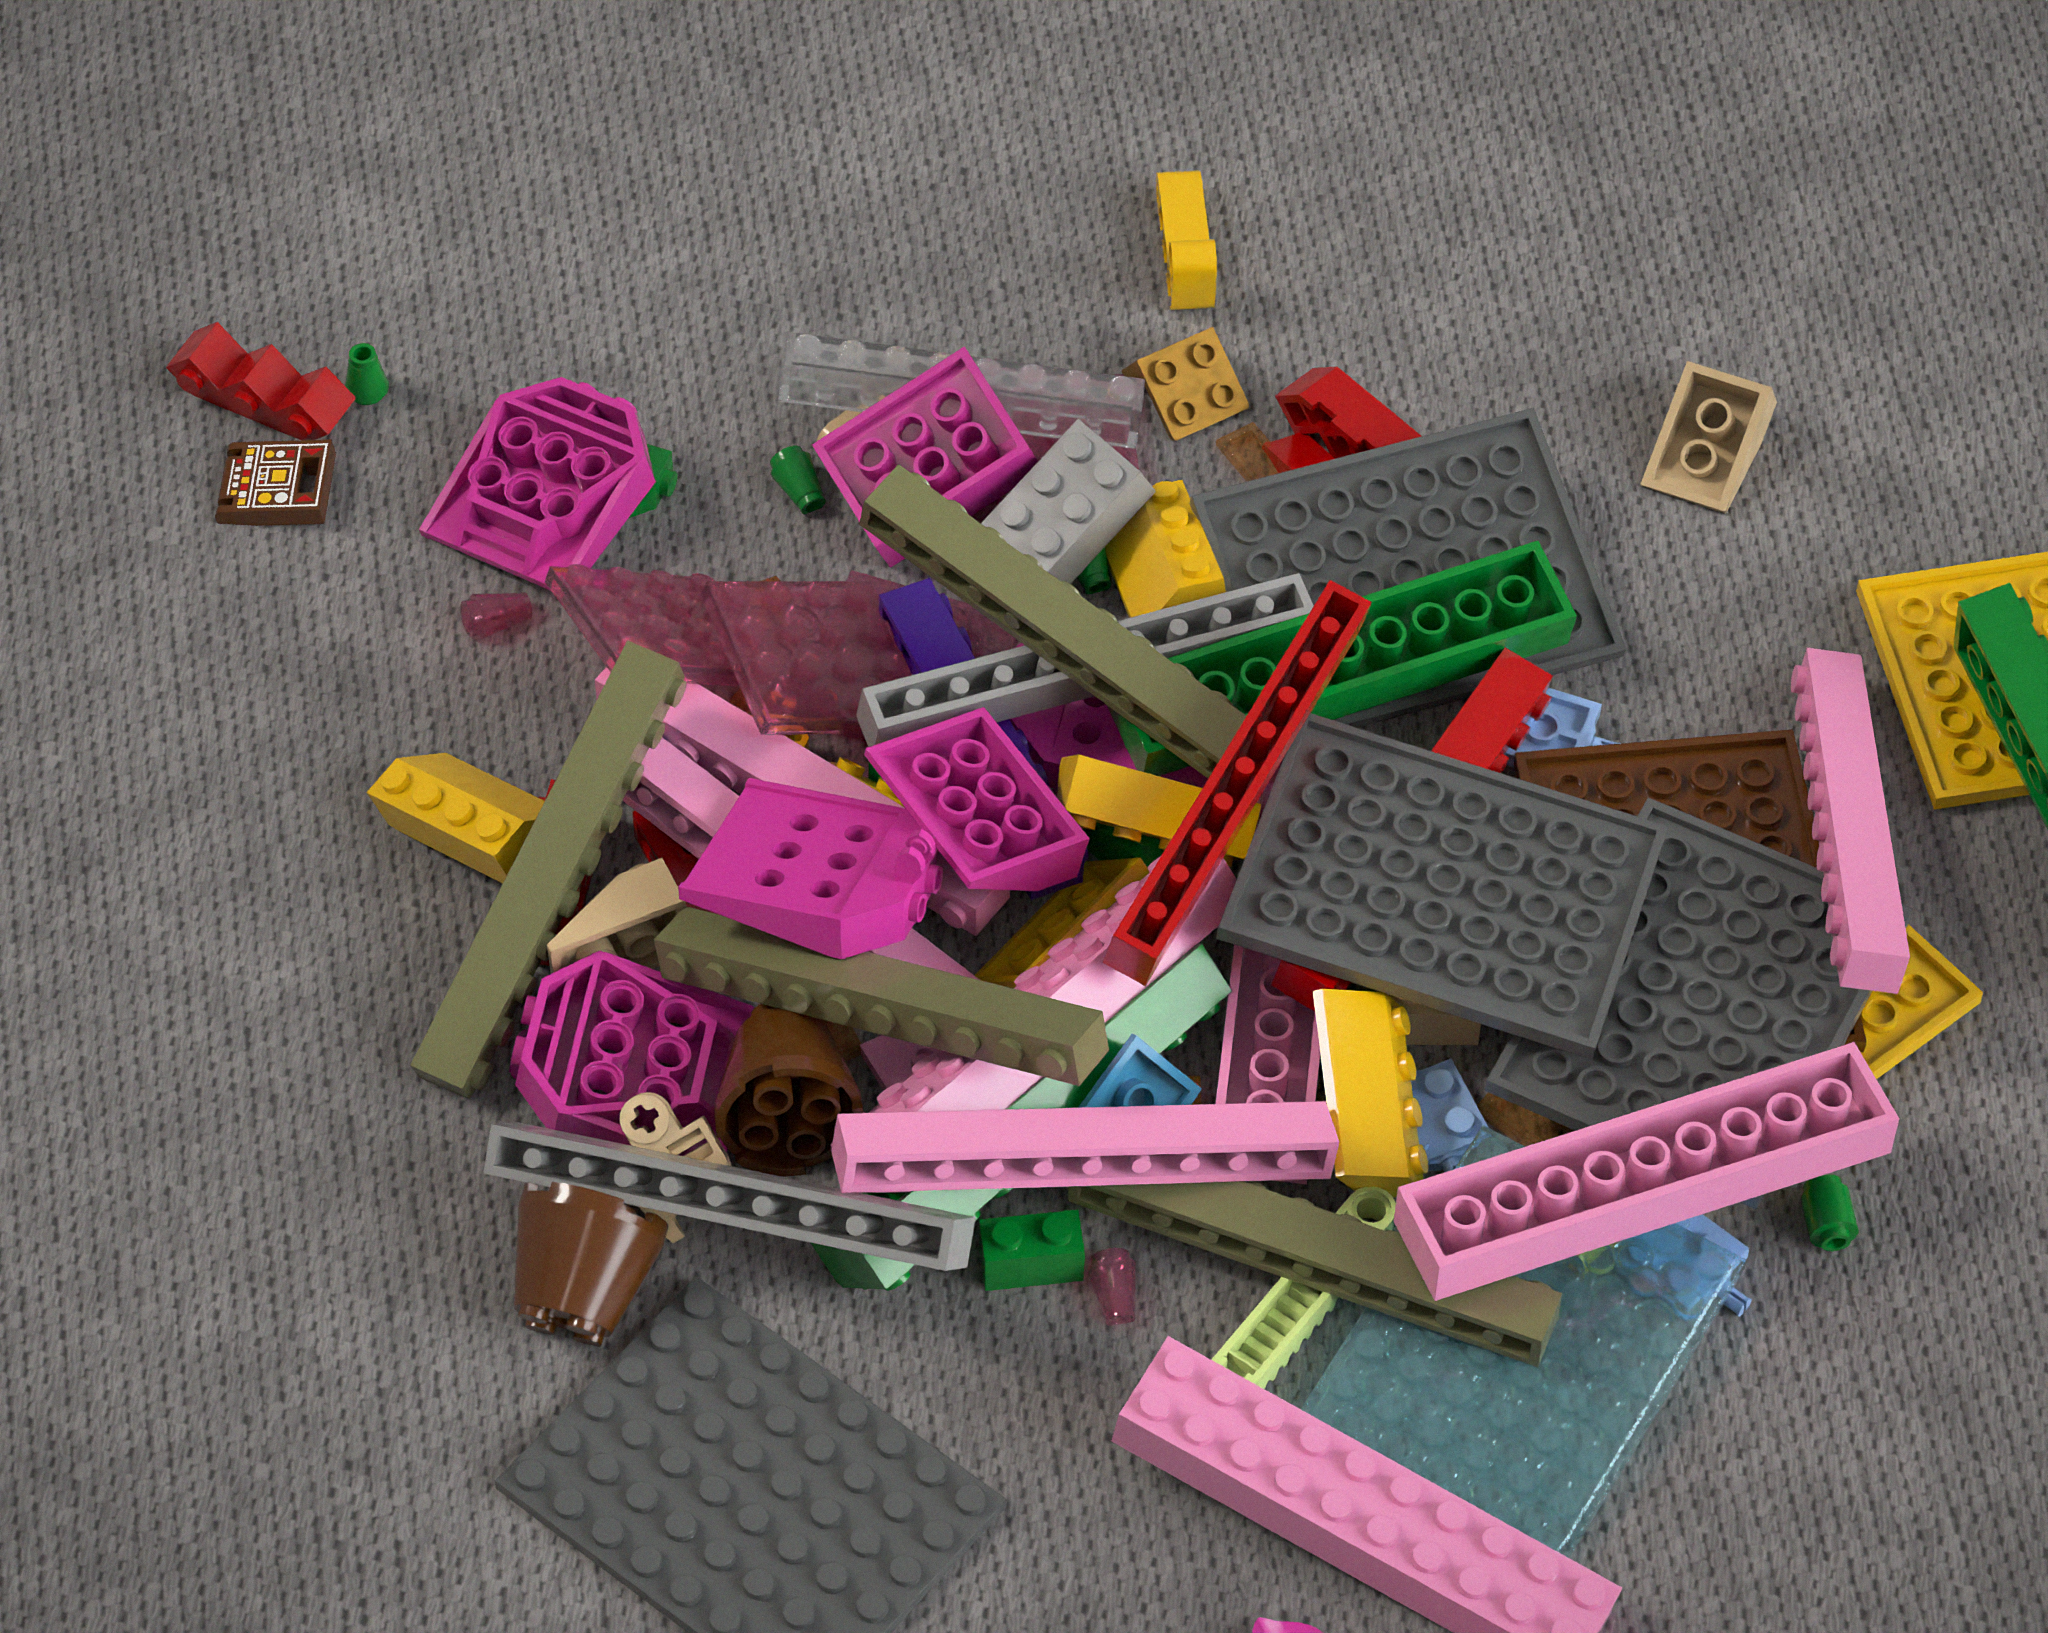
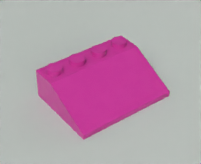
(936, 426)
(982, 804)

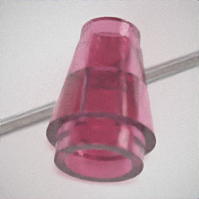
(494, 612)
(1114, 1284)

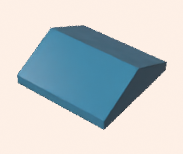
(1141, 1079)

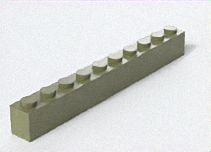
(1052, 619)
(549, 871)
(885, 997)
(1332, 1256)

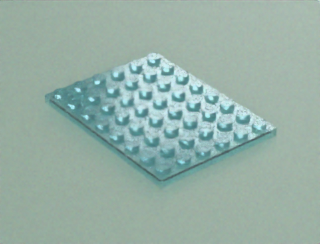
(1524, 1437)

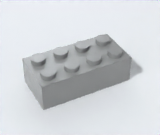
(1071, 503)

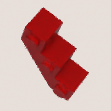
(259, 384)
(1342, 412)

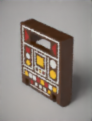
(265, 479)

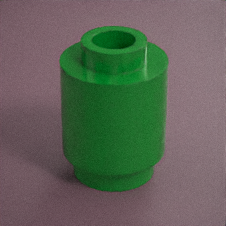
(1829, 1212)

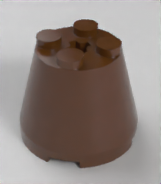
(783, 1093)
(580, 1259)

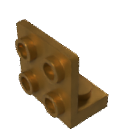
(1190, 384)

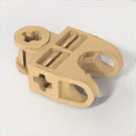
(671, 1139)

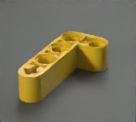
(1186, 240)

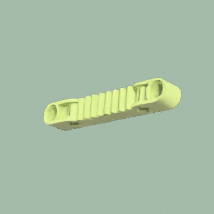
(1293, 1309)

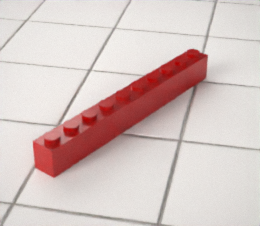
(1478, 735)
(1236, 783)

